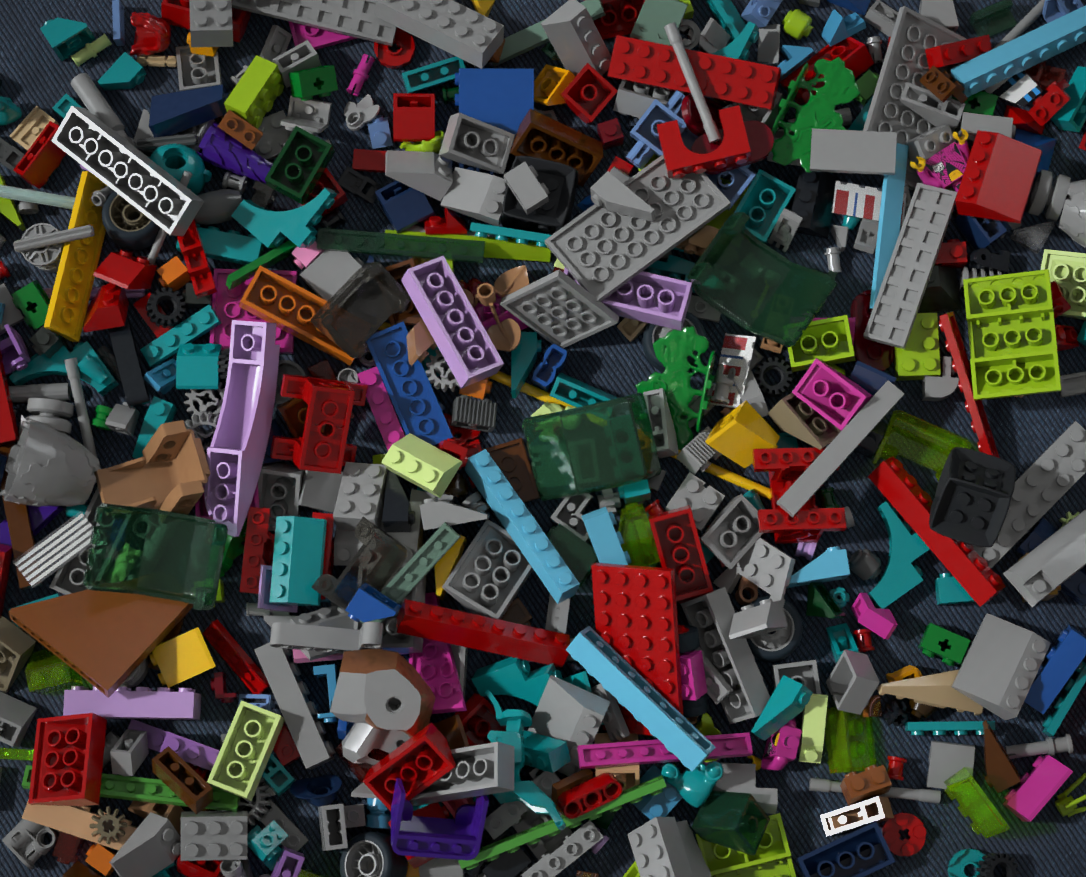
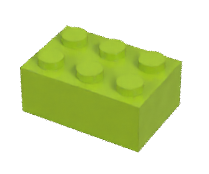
(256, 91)
(921, 352)

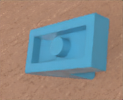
(840, 28)
(796, 57)
(163, 376)

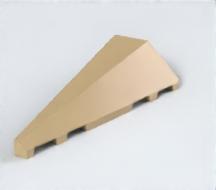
(933, 691)

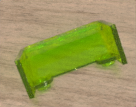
(918, 442)

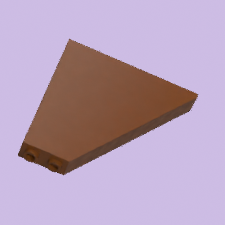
(101, 631)

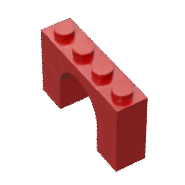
(682, 161)

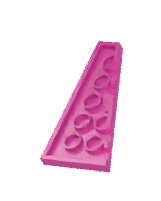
(439, 671)

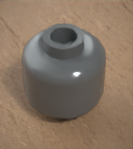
(865, 564)

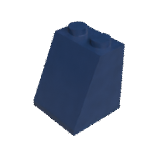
(869, 377)

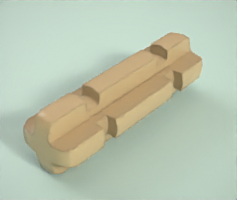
(157, 60)

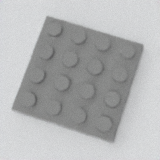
(559, 309)

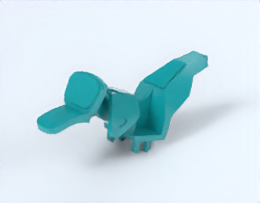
(524, 791)

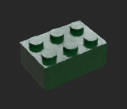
(299, 165)

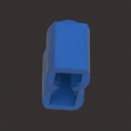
(553, 362)

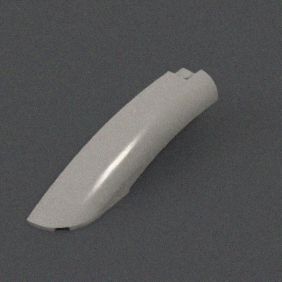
(1051, 562)

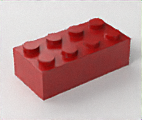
(681, 550)

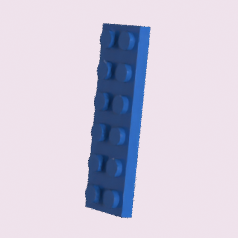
(408, 386)

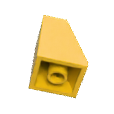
(741, 433)
(182, 658)

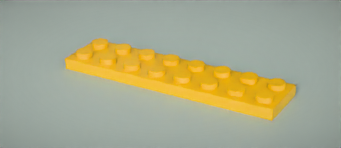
(77, 264)

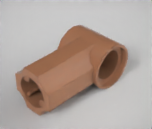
(745, 584)

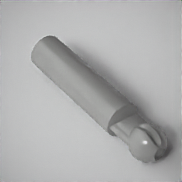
(97, 104)

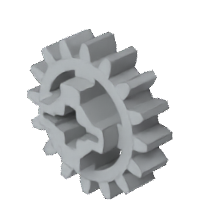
(440, 365)
(196, 397)

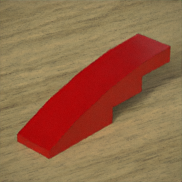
(197, 262)

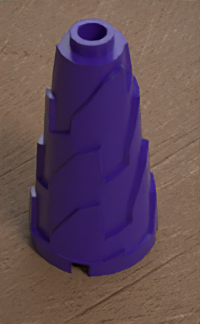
(230, 154)

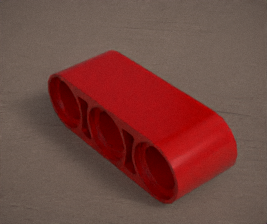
(579, 794)

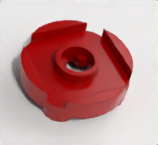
(400, 58)
(916, 834)

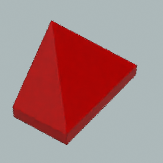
(1023, 120)

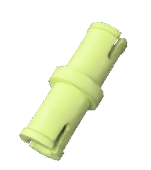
(91, 50)

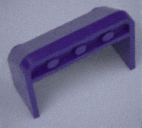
(436, 837)

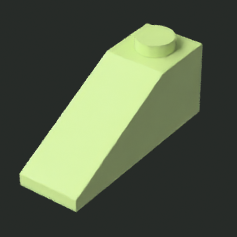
(813, 729)

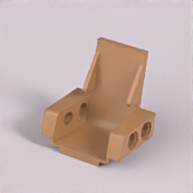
(165, 477)

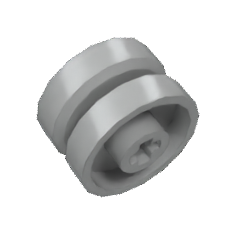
(1046, 194)
(51, 413)

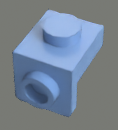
(380, 132)

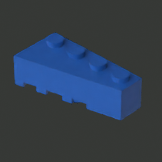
(1057, 668)

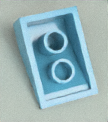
(827, 567)

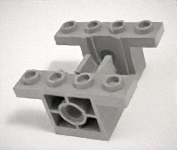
(552, 852)

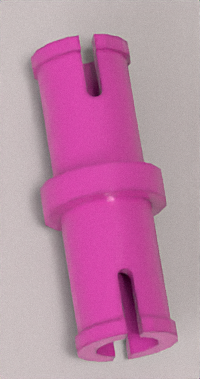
(360, 75)

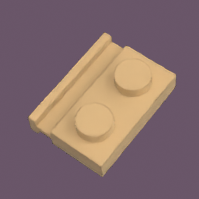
(31, 127)

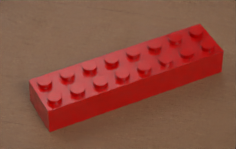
(717, 75)

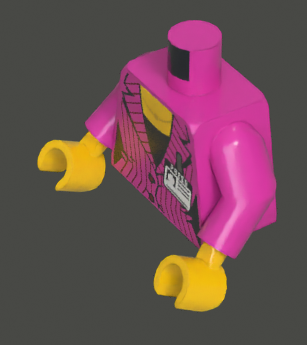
(947, 166)
(780, 748)

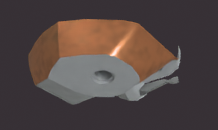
(382, 699)

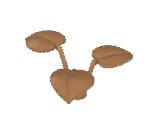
(505, 334)

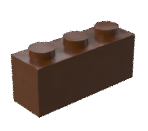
(182, 780)

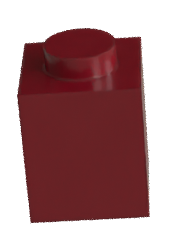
(610, 133)

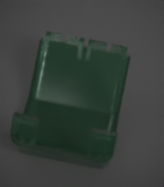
(758, 284)
(592, 447)
(156, 554)

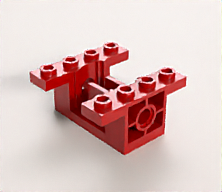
(328, 404)
(784, 468)
(260, 547)

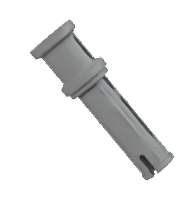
(1049, 746)

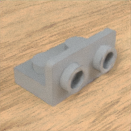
(557, 615)

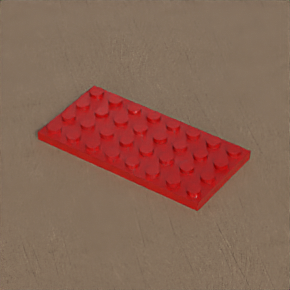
(640, 622)

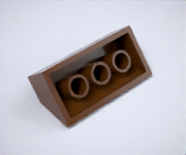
(554, 141)

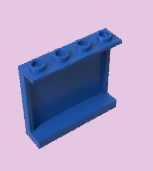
(496, 95)

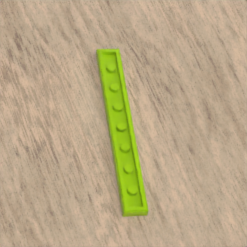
(497, 248)

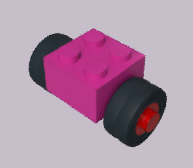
(692, 673)

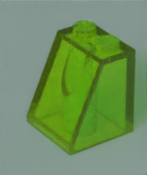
(637, 535)
(49, 674)

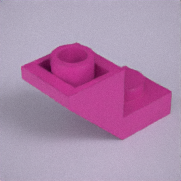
(875, 619)

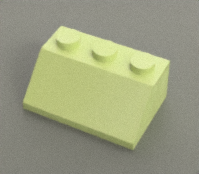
(421, 464)

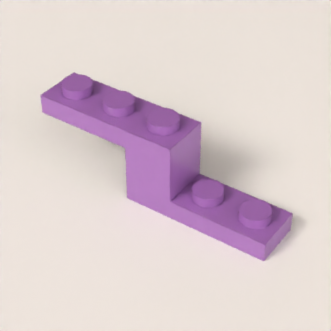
(187, 749)

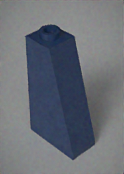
(186, 109)

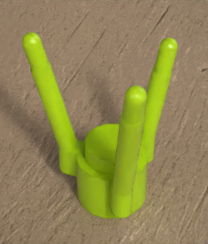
(1067, 805)

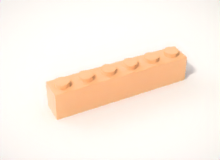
(76, 822)

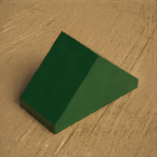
(821, 602)

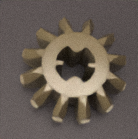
(116, 824)

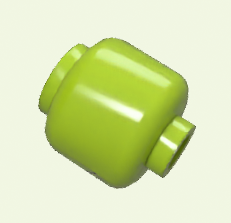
(797, 24)

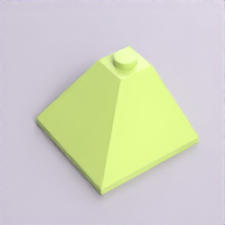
(1070, 274)

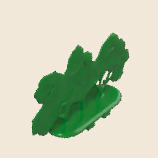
(816, 114)
(675, 380)

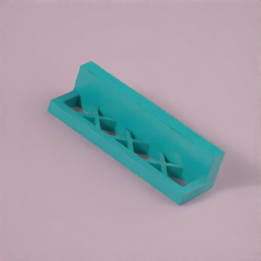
(727, 16)

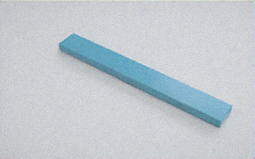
(889, 219)

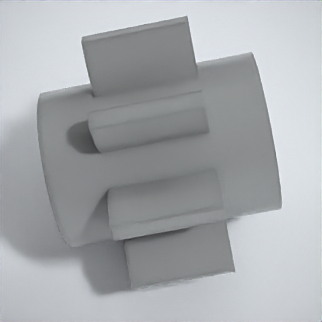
(609, 500)

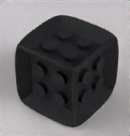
(553, 215)
(972, 497)

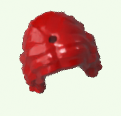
(151, 34)

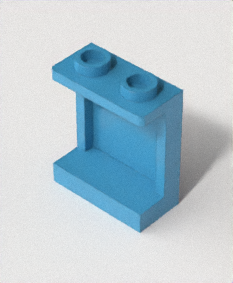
(332, 673)

